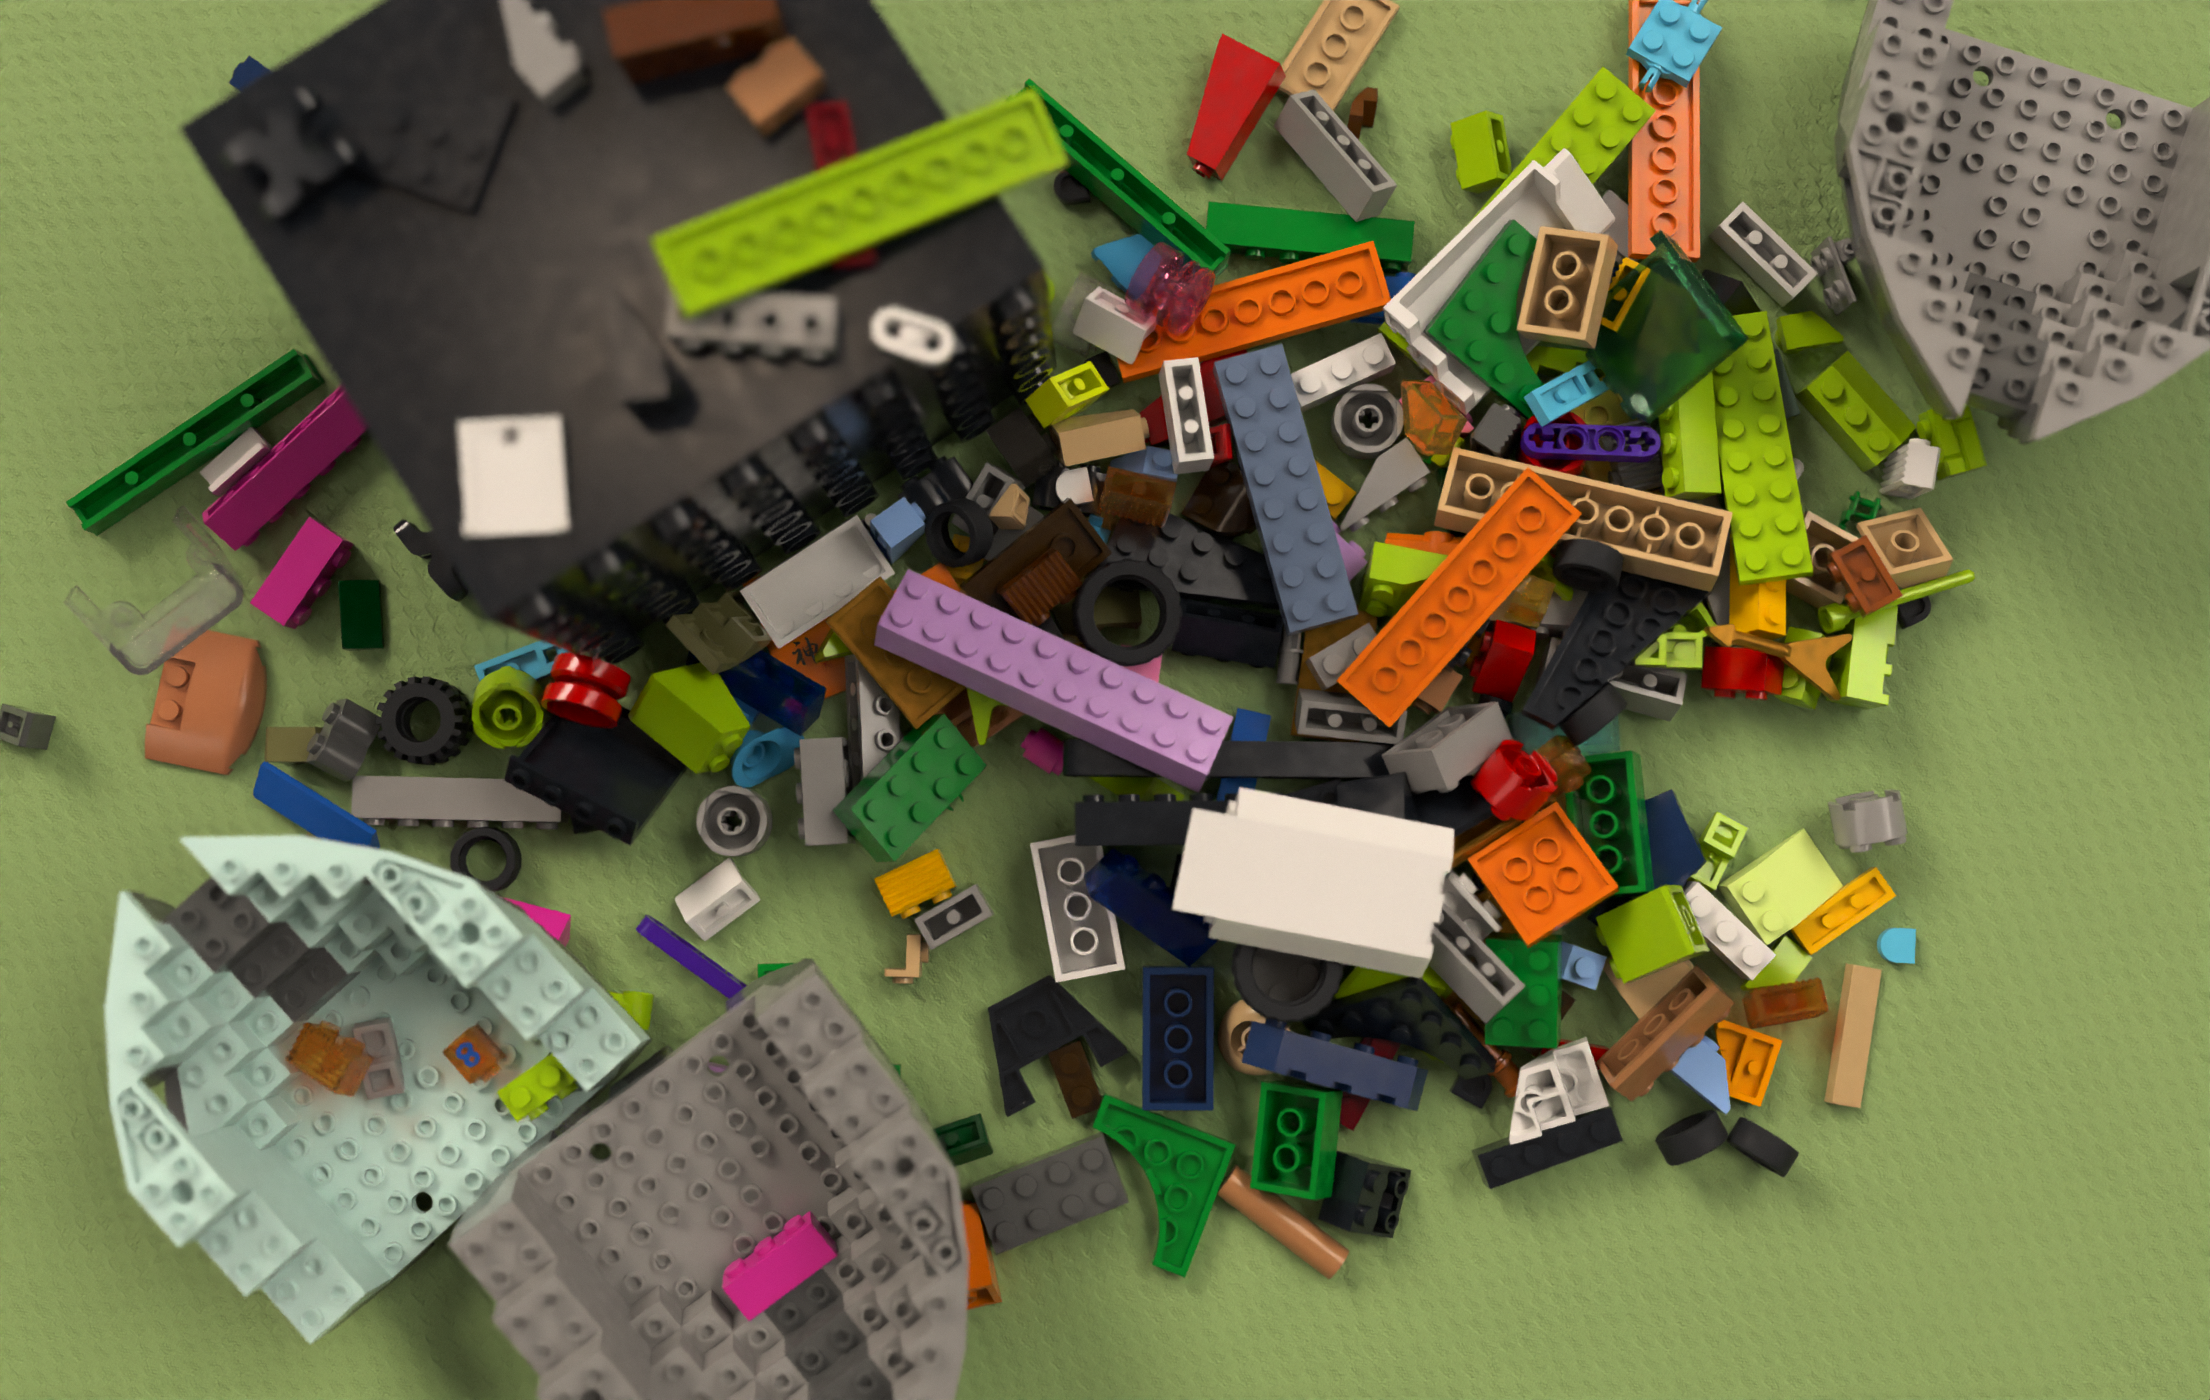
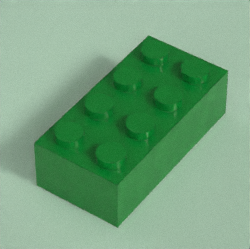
(909, 788)
(1613, 819)

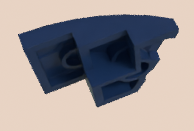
(1672, 842)

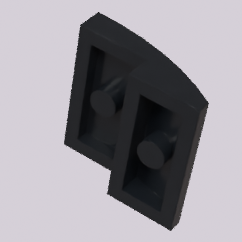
(1454, 809)

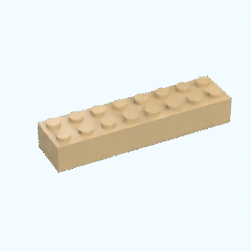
(1651, 531)

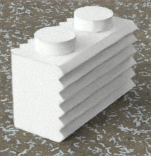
(1911, 469)

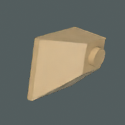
(1908, 547)

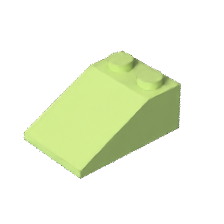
(1781, 887)

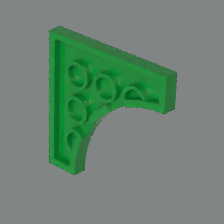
(1481, 320)
(1182, 1169)

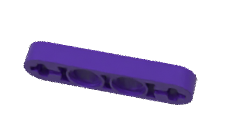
(1590, 446)
(689, 956)

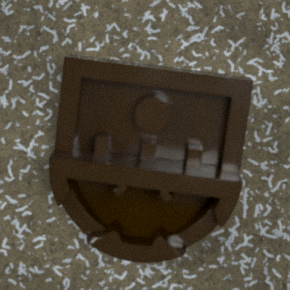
(1221, 502)

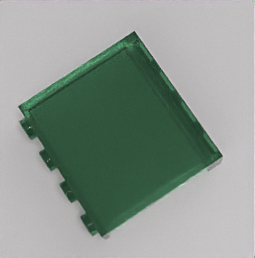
(1668, 336)

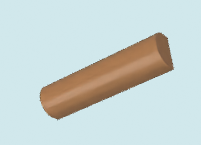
(1283, 1223)

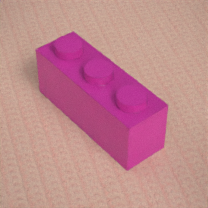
(302, 574)
(778, 1265)

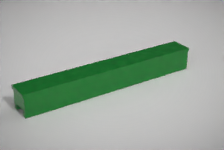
(1128, 190)
(195, 442)

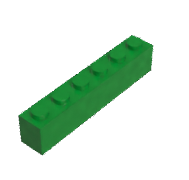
(1307, 234)

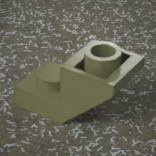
(288, 744)

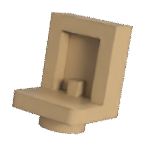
(916, 954)

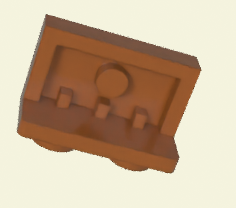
(1863, 577)

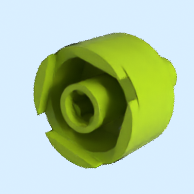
(523, 709)

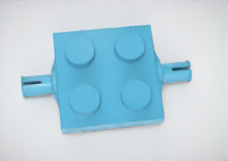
(1673, 42)

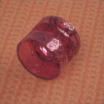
(1169, 288)

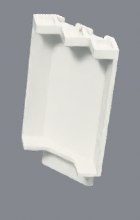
(1537, 197)
(1317, 880)

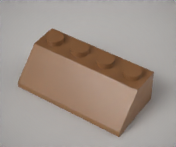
(1664, 1034)

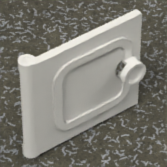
(517, 484)

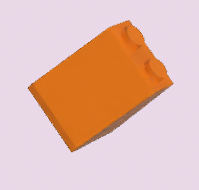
(982, 1277)

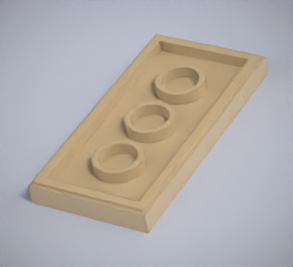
(1335, 47)

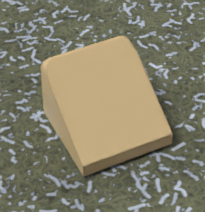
(1011, 509)

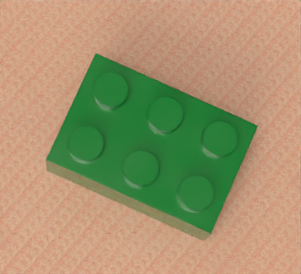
(1535, 1012)
(1296, 1139)

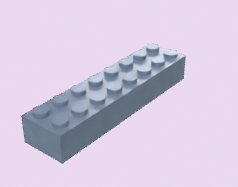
(1284, 490)

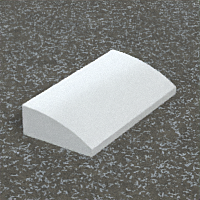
(816, 581)

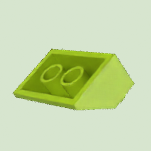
(1856, 412)

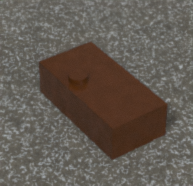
(682, 35)

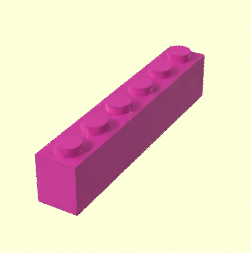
(286, 471)

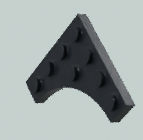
(1409, 1015)

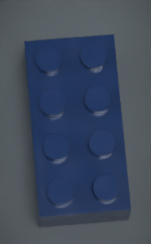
(1177, 1038)

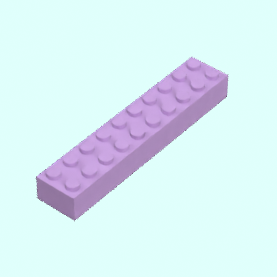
(1052, 680)

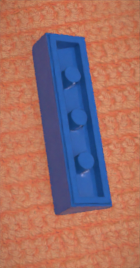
(310, 809)

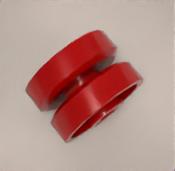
(586, 690)

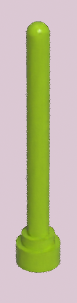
(1835, 616)

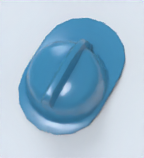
(763, 755)

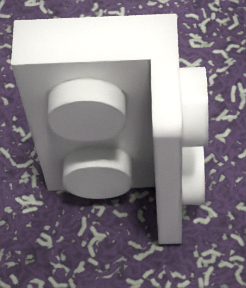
(1460, 898)

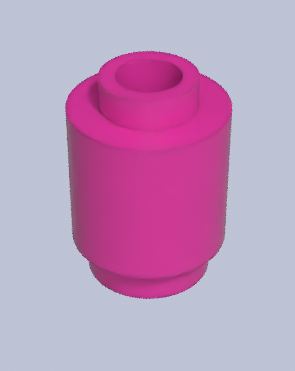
(1044, 751)

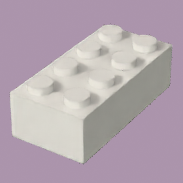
(1078, 929)

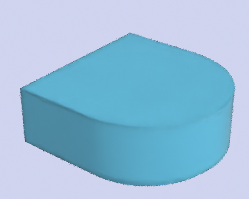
(1897, 945)

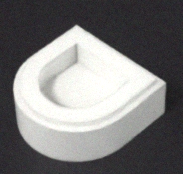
(1075, 485)

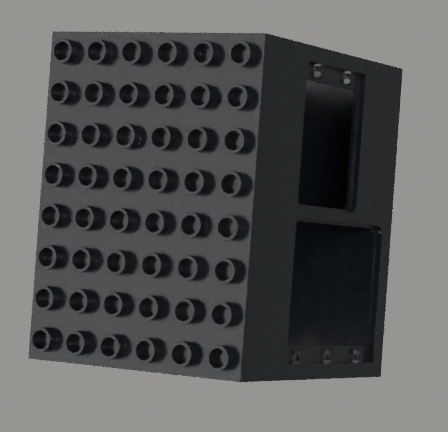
(505, 319)

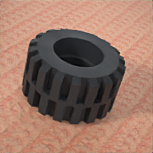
(396, 720)

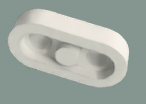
(914, 336)

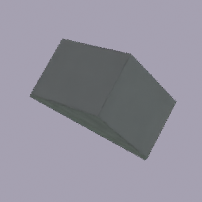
(25, 727)

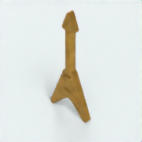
(1803, 656)

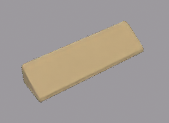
(1853, 1035)

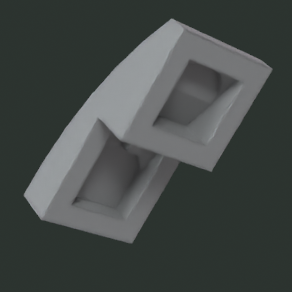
(385, 1071)

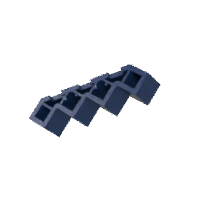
(1334, 1065)

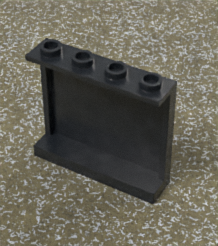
(598, 774)

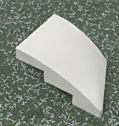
(1556, 1090)

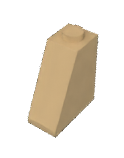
(1098, 436)

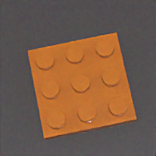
(1542, 874)

